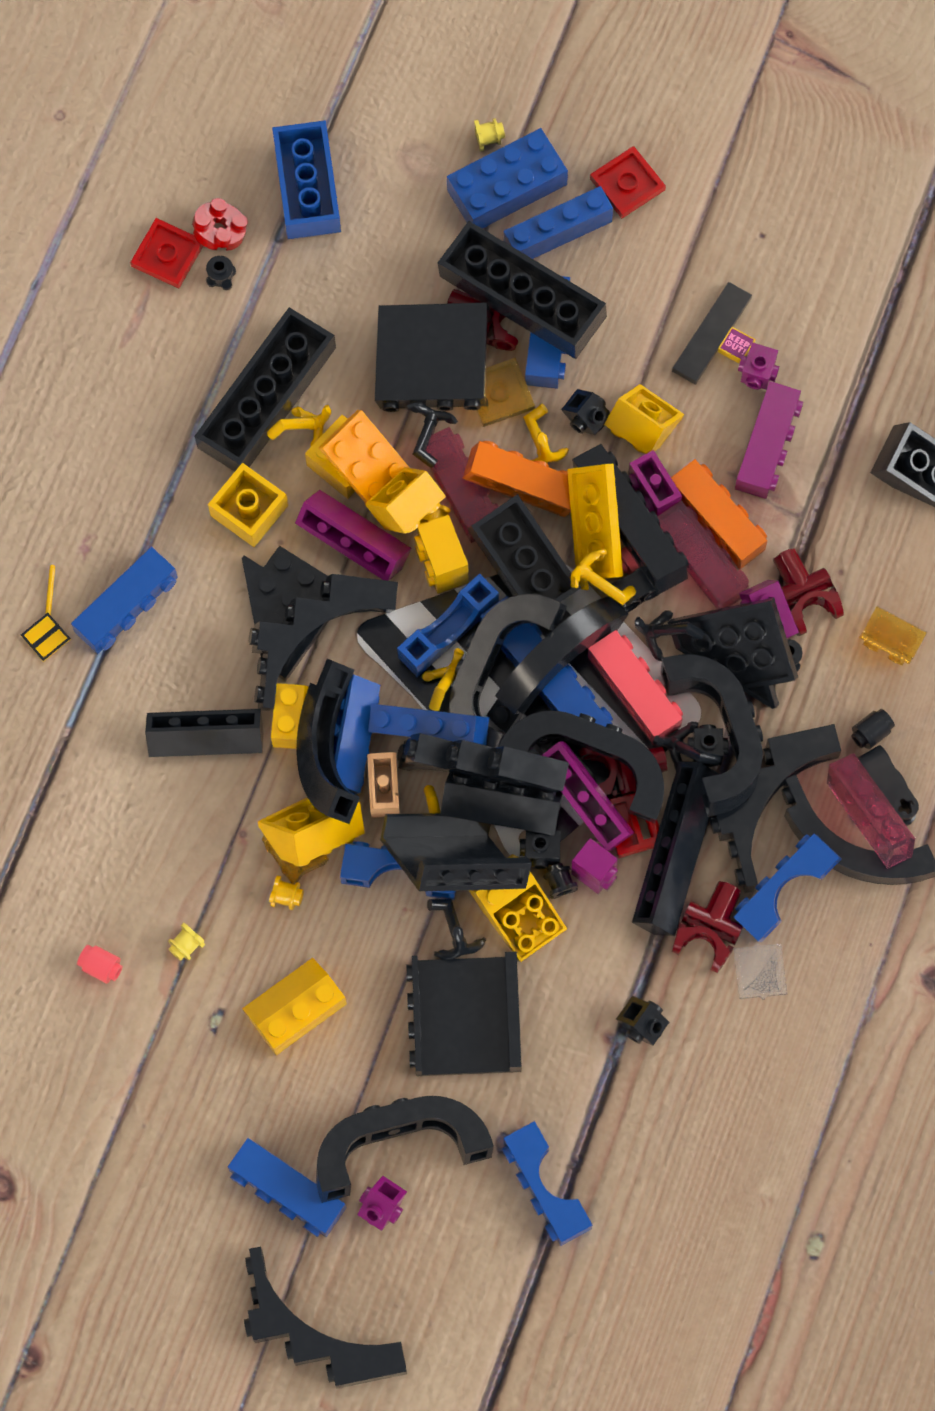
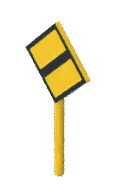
(46, 635)

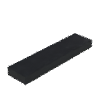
(711, 333)

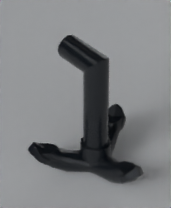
(431, 420)
(657, 629)
(676, 746)
(459, 941)

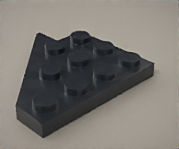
(274, 587)
(745, 641)

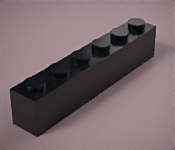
(640, 528)
(674, 852)

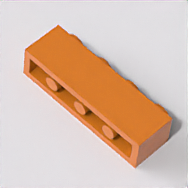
(513, 475)
(720, 514)

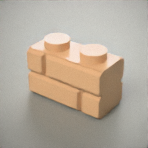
(383, 784)

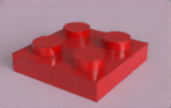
(628, 182)
(166, 253)

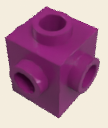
(759, 367)
(382, 1203)

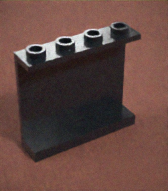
(432, 356)
(450, 854)
(464, 1016)

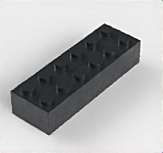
(522, 289)
(265, 390)

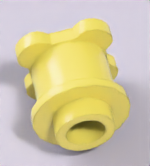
(489, 133)
(185, 943)

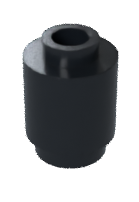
(872, 729)

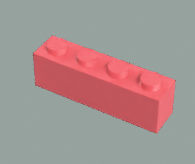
(634, 686)

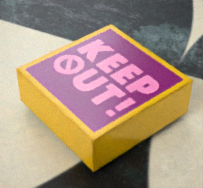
(735, 345)

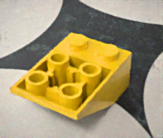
(521, 916)

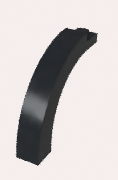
(551, 656)
(316, 744)
(856, 861)

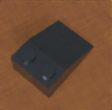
(908, 462)

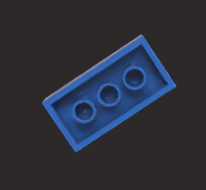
(306, 179)
(507, 179)

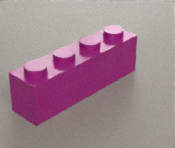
(768, 440)
(353, 535)
(590, 800)

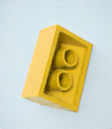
(304, 833)
(295, 1005)

